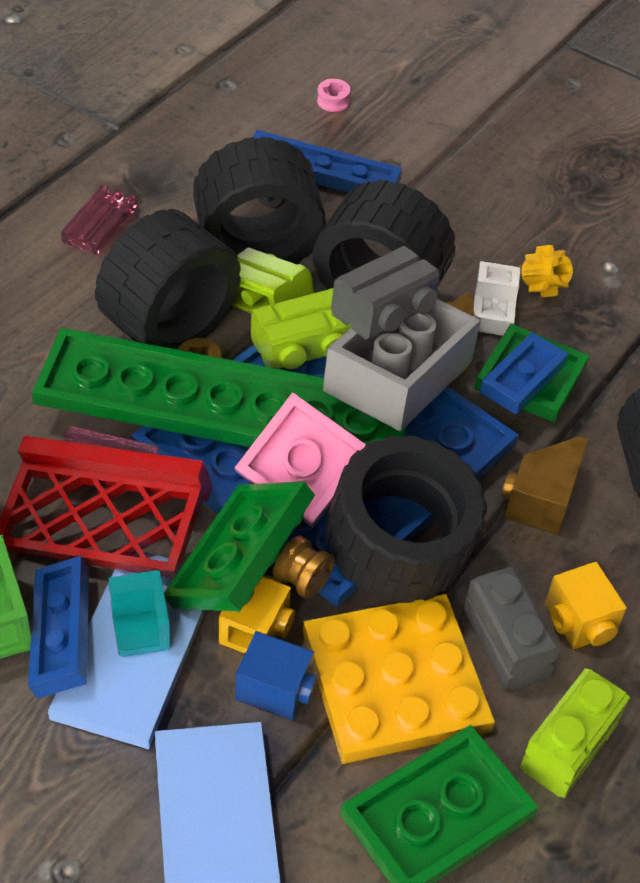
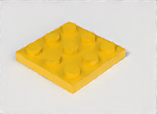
(395, 678)

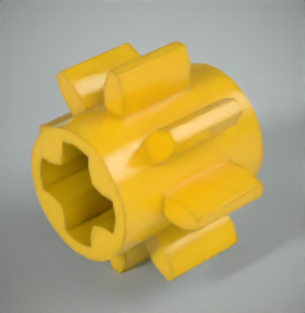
(547, 271)

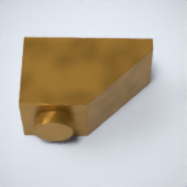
(544, 485)

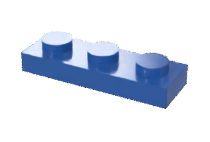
(59, 628)

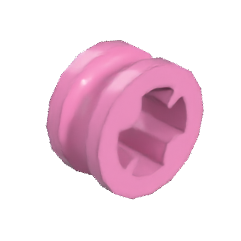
(341, 93)

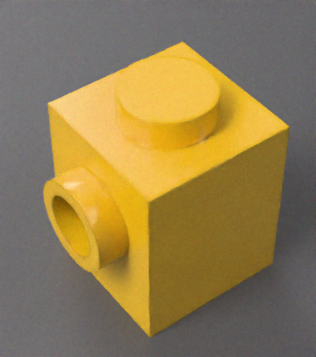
(585, 606)
(265, 613)

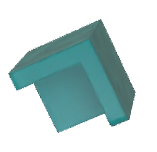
(139, 613)

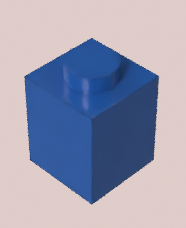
(275, 676)

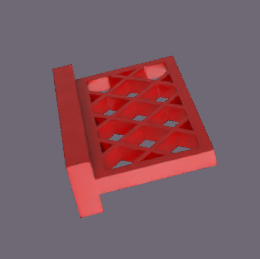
(119, 472)

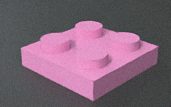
(298, 448)

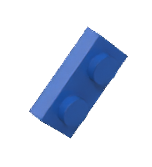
(523, 373)

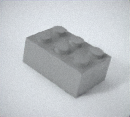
(401, 369)

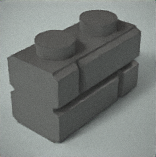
(385, 292)
(511, 628)

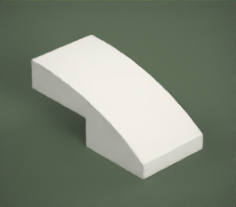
(496, 297)

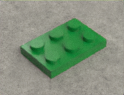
(239, 547)
(438, 810)

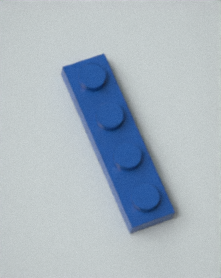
(338, 168)

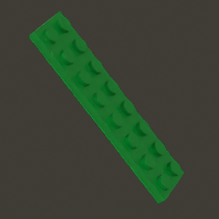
(182, 390)

